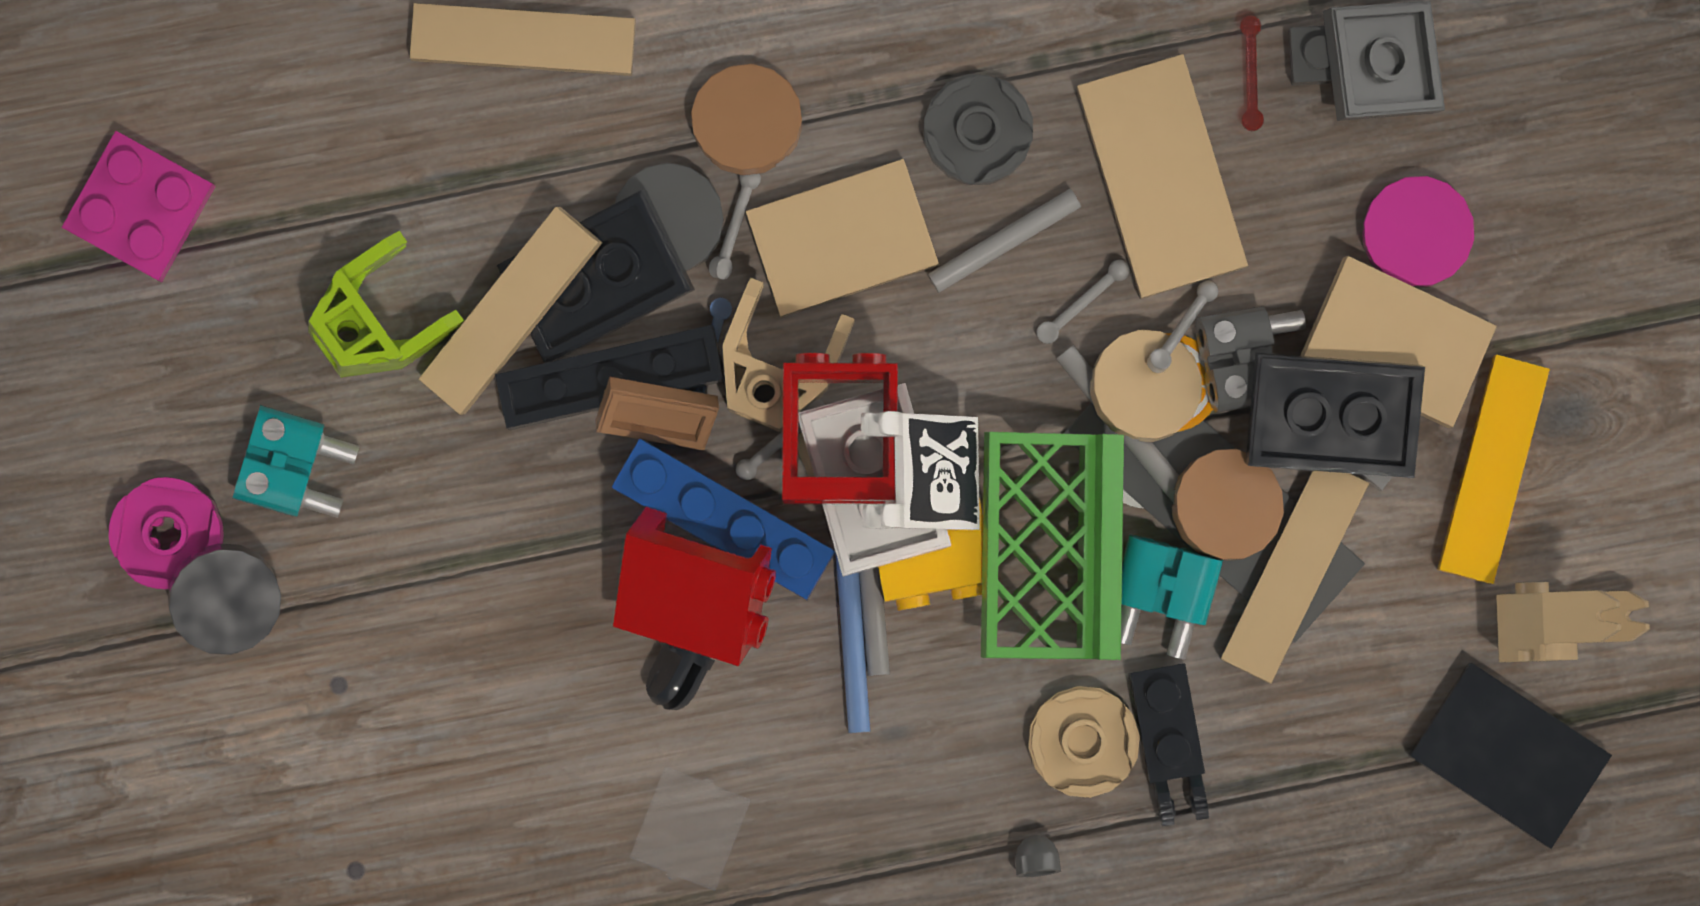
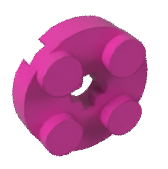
(148, 507)

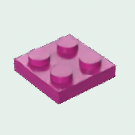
(138, 206)

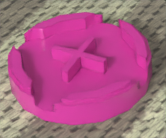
(1418, 231)

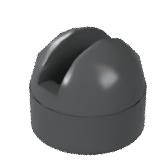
(1037, 857)

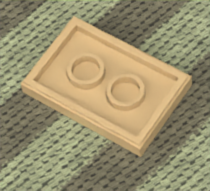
(842, 238)
(1393, 322)

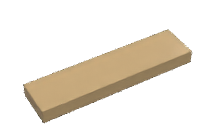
(522, 39)
(510, 310)
(1294, 573)

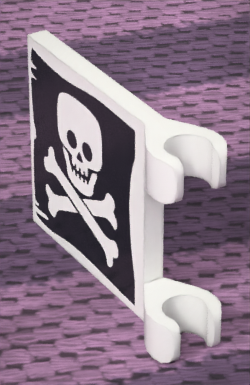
(932, 471)

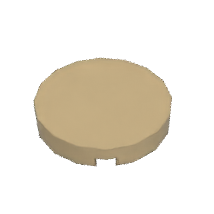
(1138, 400)
(1083, 741)

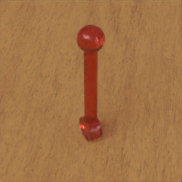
(1252, 118)

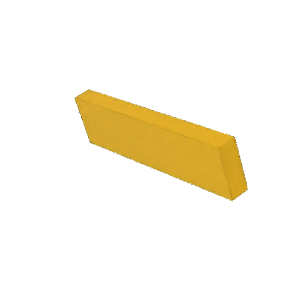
(1493, 469)

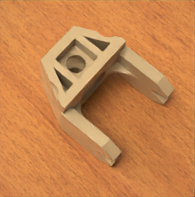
(746, 373)
(1550, 624)

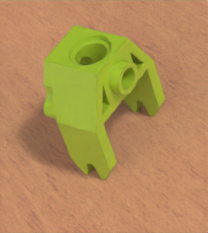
(345, 310)

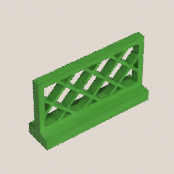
(1098, 540)

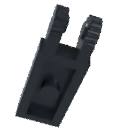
(1169, 736)

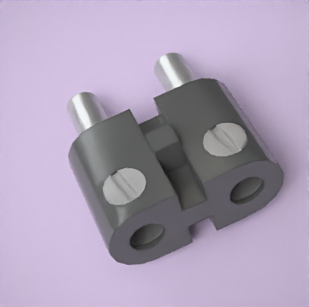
(1229, 348)

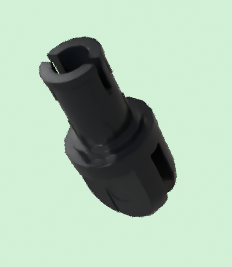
(676, 676)

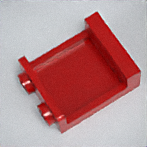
(692, 592)

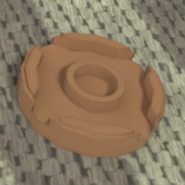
(746, 119)
(1227, 506)

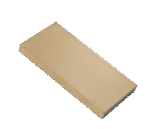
(1162, 176)

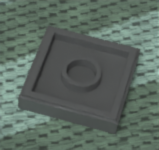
(1383, 60)

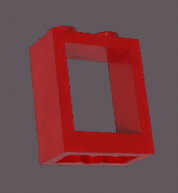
(836, 490)

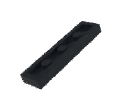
(579, 382)

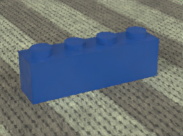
(721, 517)

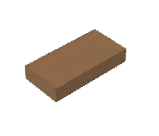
(657, 413)

